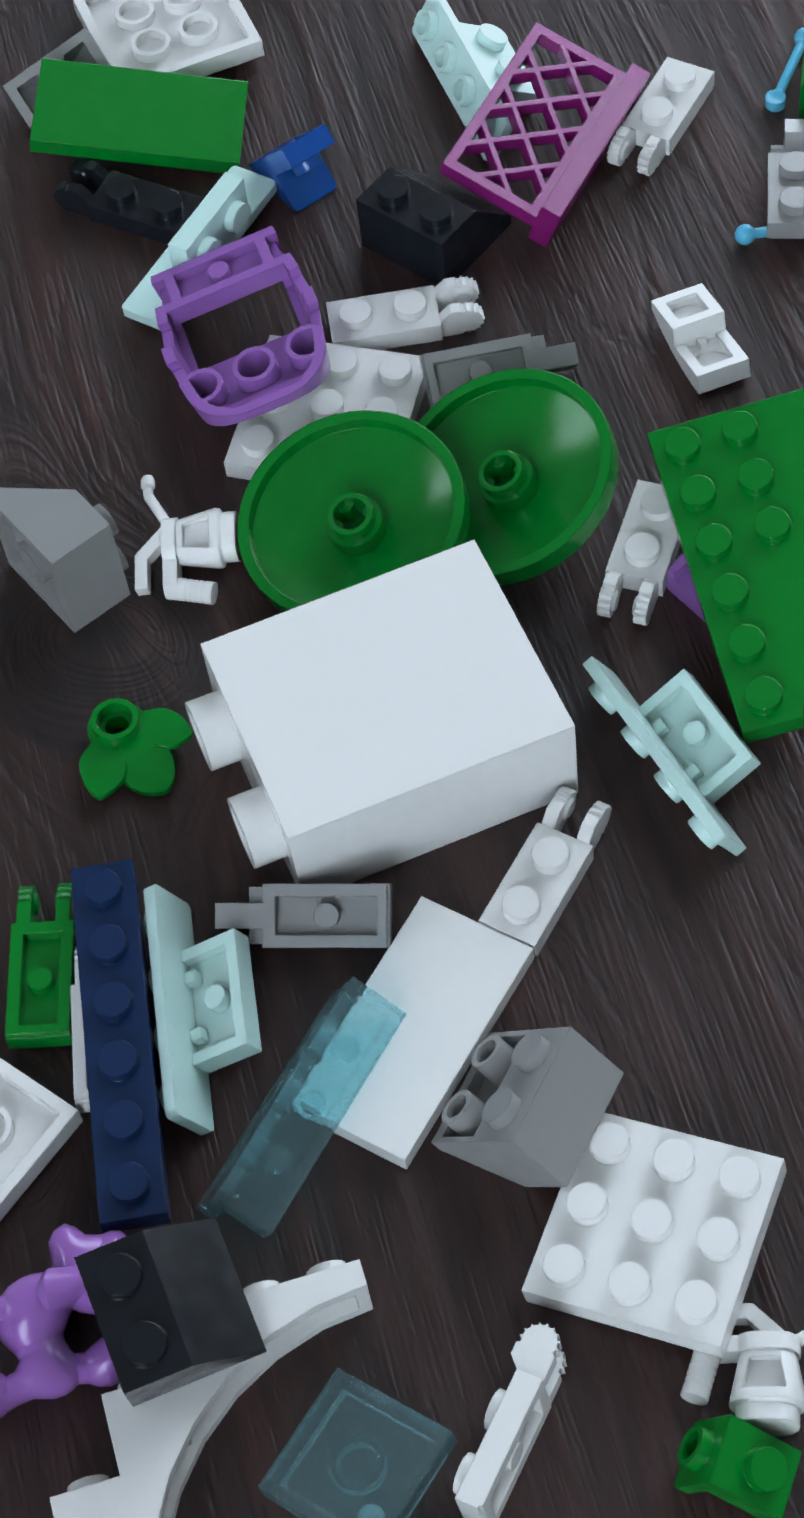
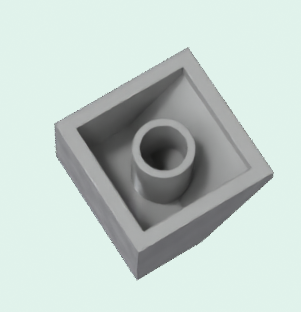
(64, 551)

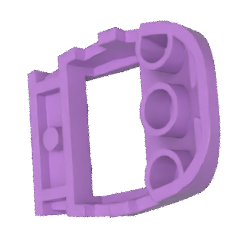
(260, 375)

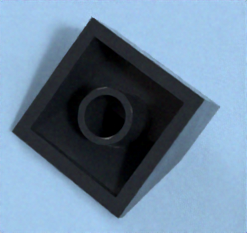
(426, 223)
(169, 1307)

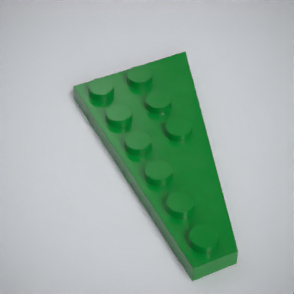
(741, 527)

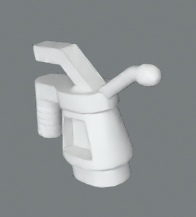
(193, 541)
(767, 1376)

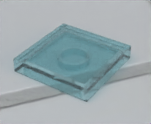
(357, 1456)

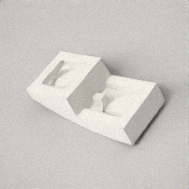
(699, 338)

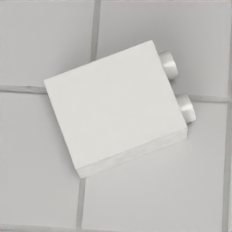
(384, 721)

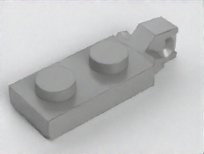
(786, 184)
(456, 366)
(313, 915)

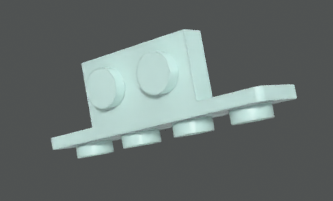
(467, 61)
(215, 222)
(688, 741)
(200, 1005)

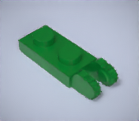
(41, 972)

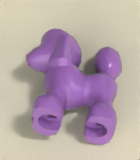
(34, 1320)

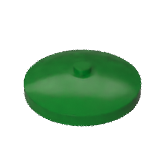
(533, 466)
(349, 505)

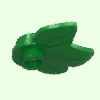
(135, 756)

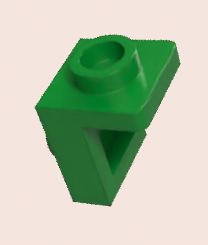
(737, 1465)

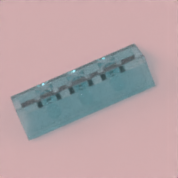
(303, 1108)

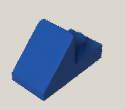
(299, 168)

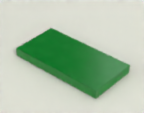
(138, 116)

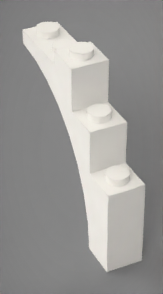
(164, 1436)

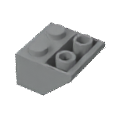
(529, 1105)

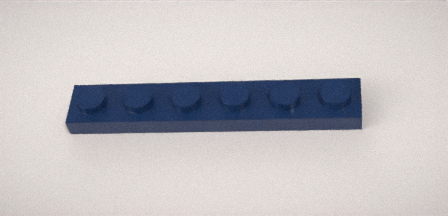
(119, 1048)

